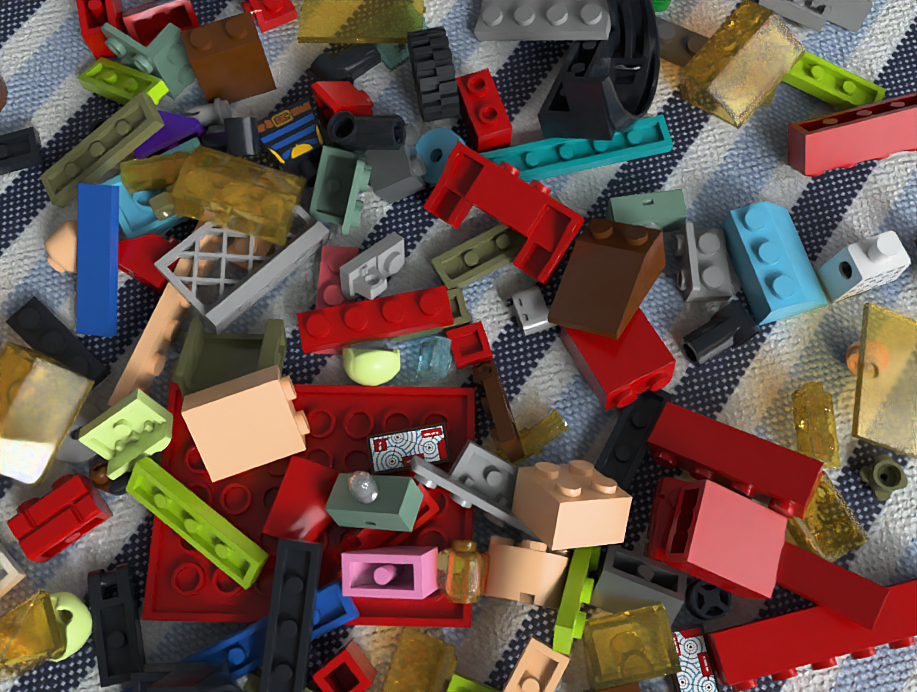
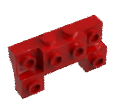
(521, 206)

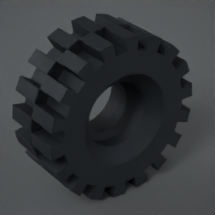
(433, 74)

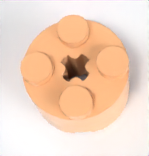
(527, 572)

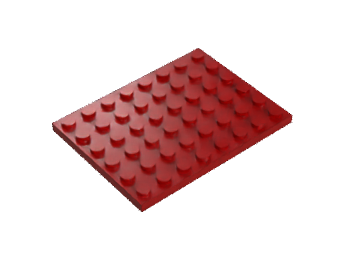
(193, 589)

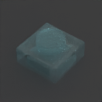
(434, 359)

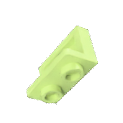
(128, 432)

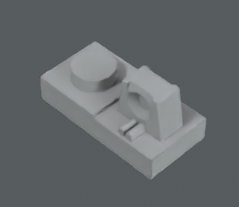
(368, 271)

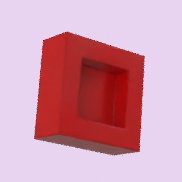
(469, 345)

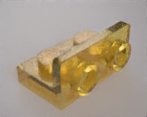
(815, 424)

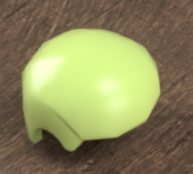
(371, 365)
(73, 622)

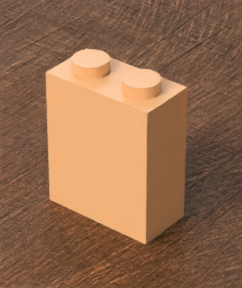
(245, 422)

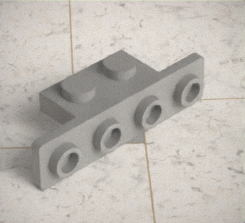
(813, 13)
(480, 480)

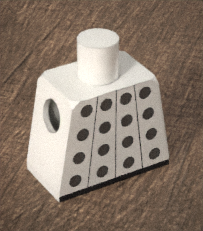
(873, 264)

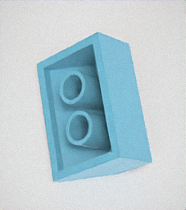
(771, 262)

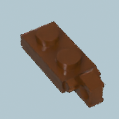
(497, 406)

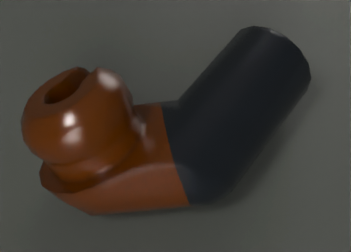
(99, 479)

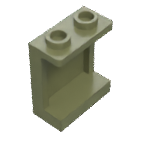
(221, 358)

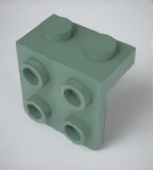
(161, 58)
(337, 186)

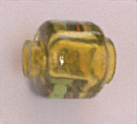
(462, 572)

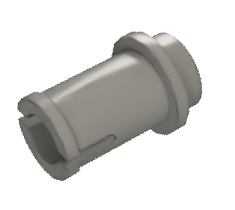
(210, 113)

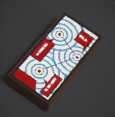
(394, 450)
(695, 661)

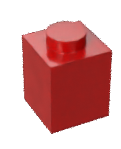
(346, 671)

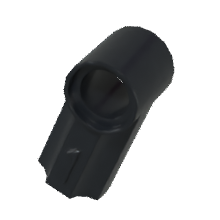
(345, 64)
(366, 132)
(235, 137)
(726, 330)

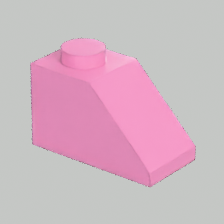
(390, 572)

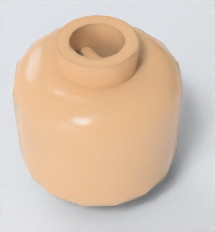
(63, 247)

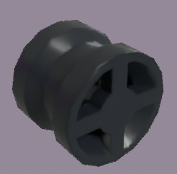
(715, 600)

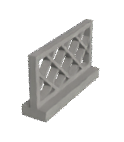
(256, 283)

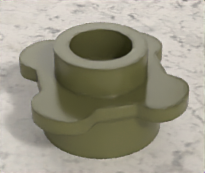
(894, 475)

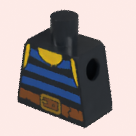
(293, 140)

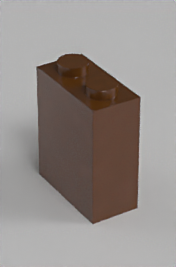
(229, 59)

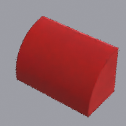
(151, 18)

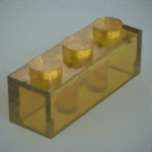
(152, 172)

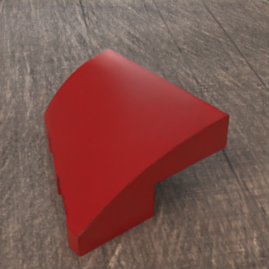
(301, 501)

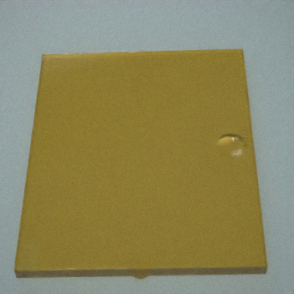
(359, 21)
(887, 381)

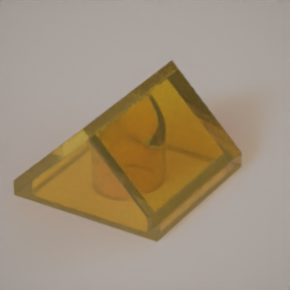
(28, 636)
(629, 647)

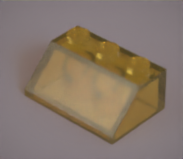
(740, 64)
(238, 194)
(36, 410)

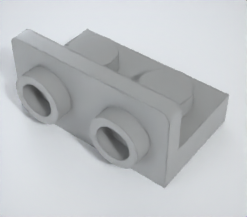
(703, 264)

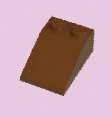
(608, 277)

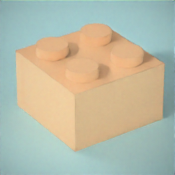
(571, 505)

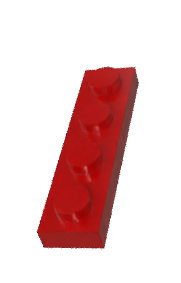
(374, 319)

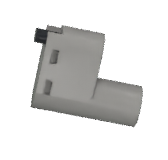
(530, 310)

